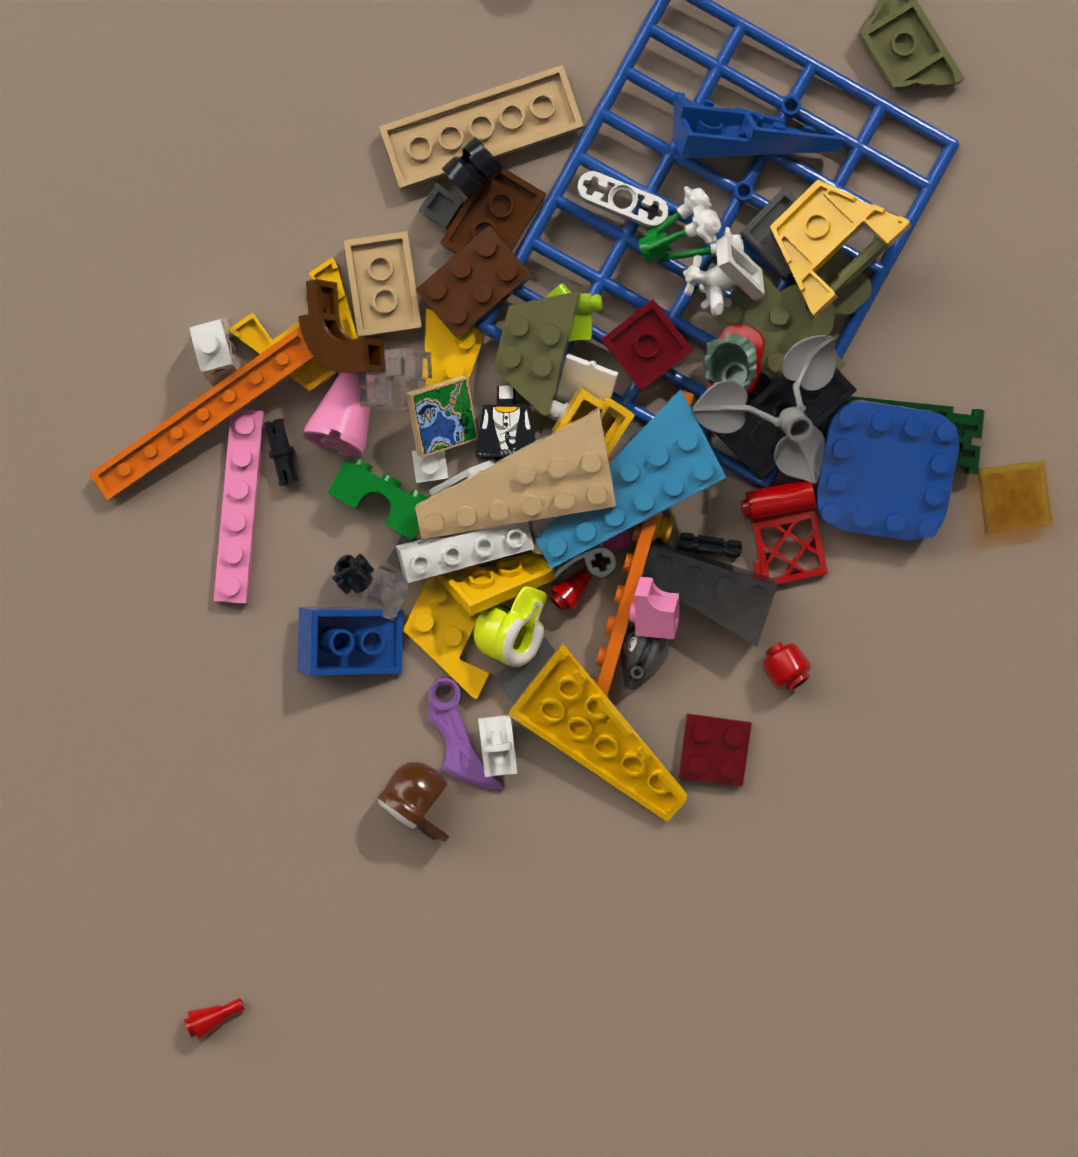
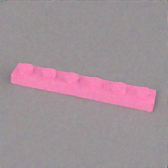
(239, 506)

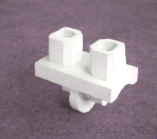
(497, 745)

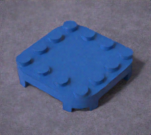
(887, 470)

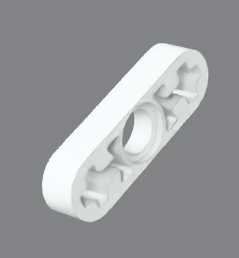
(597, 197)

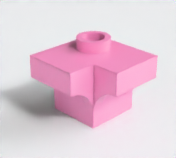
(654, 611)

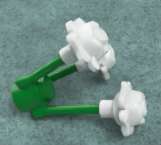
(704, 224)

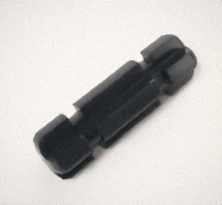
(710, 545)

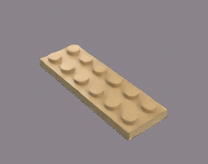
(500, 118)

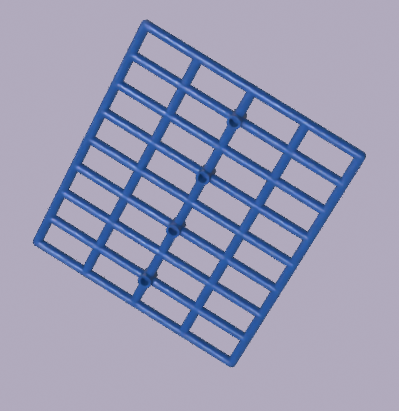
(741, 192)

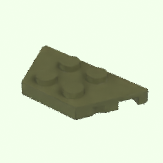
(907, 47)
(535, 347)

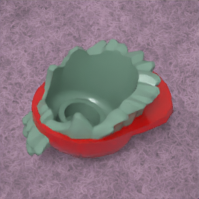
(735, 357)

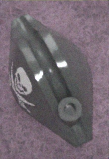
(641, 657)

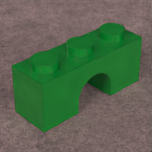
(357, 482)

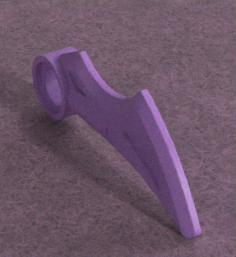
(461, 756)

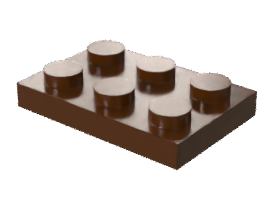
(503, 204)
(473, 283)

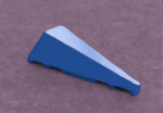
(724, 132)

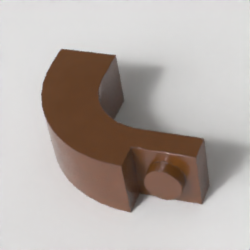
(328, 340)

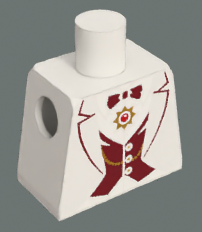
(215, 350)

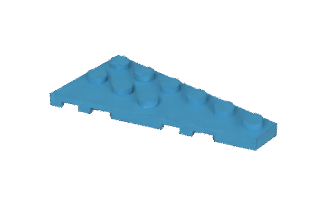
(651, 474)

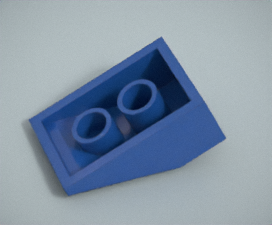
(349, 641)

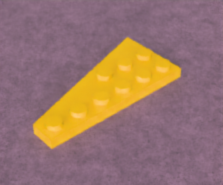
(583, 723)

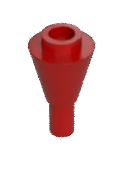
(568, 592)
(205, 1020)

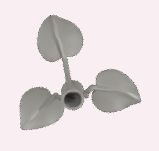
(801, 451)

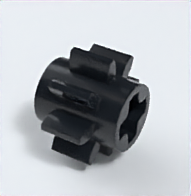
(353, 573)

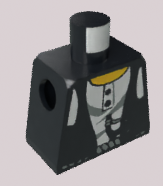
(504, 426)

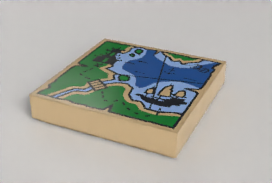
(442, 416)

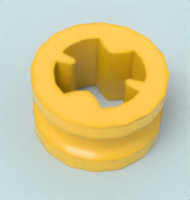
(663, 528)

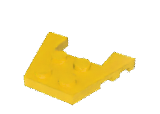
(819, 226)
(313, 373)
(442, 632)

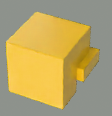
(613, 415)

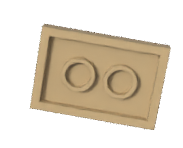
(383, 284)

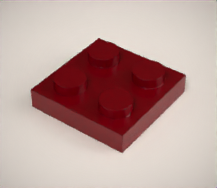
(647, 345)
(714, 749)

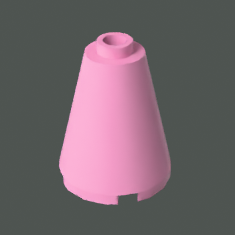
(340, 419)

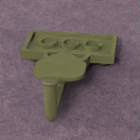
(783, 314)

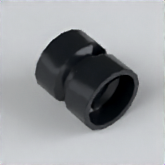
(472, 168)

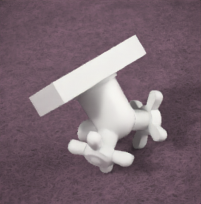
(732, 269)

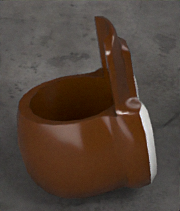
(411, 795)

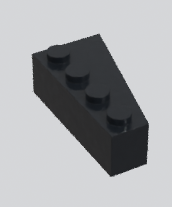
(716, 589)

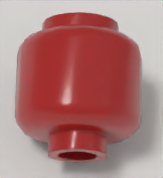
(786, 666)

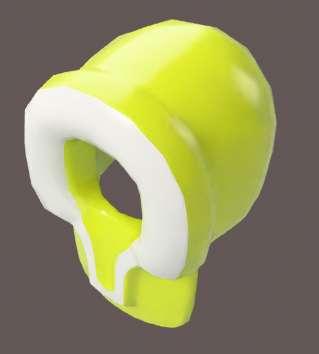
(515, 633)

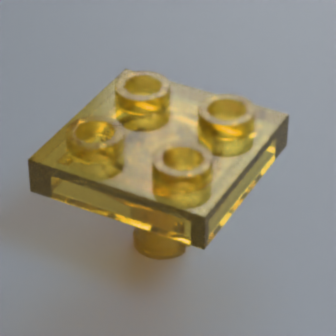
(1014, 496)

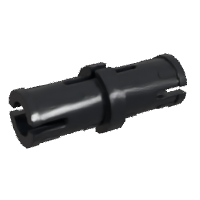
(281, 452)

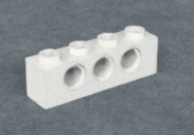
(460, 550)

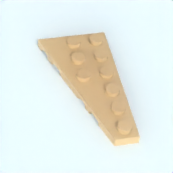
(541, 481)

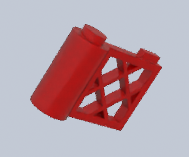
(781, 506)

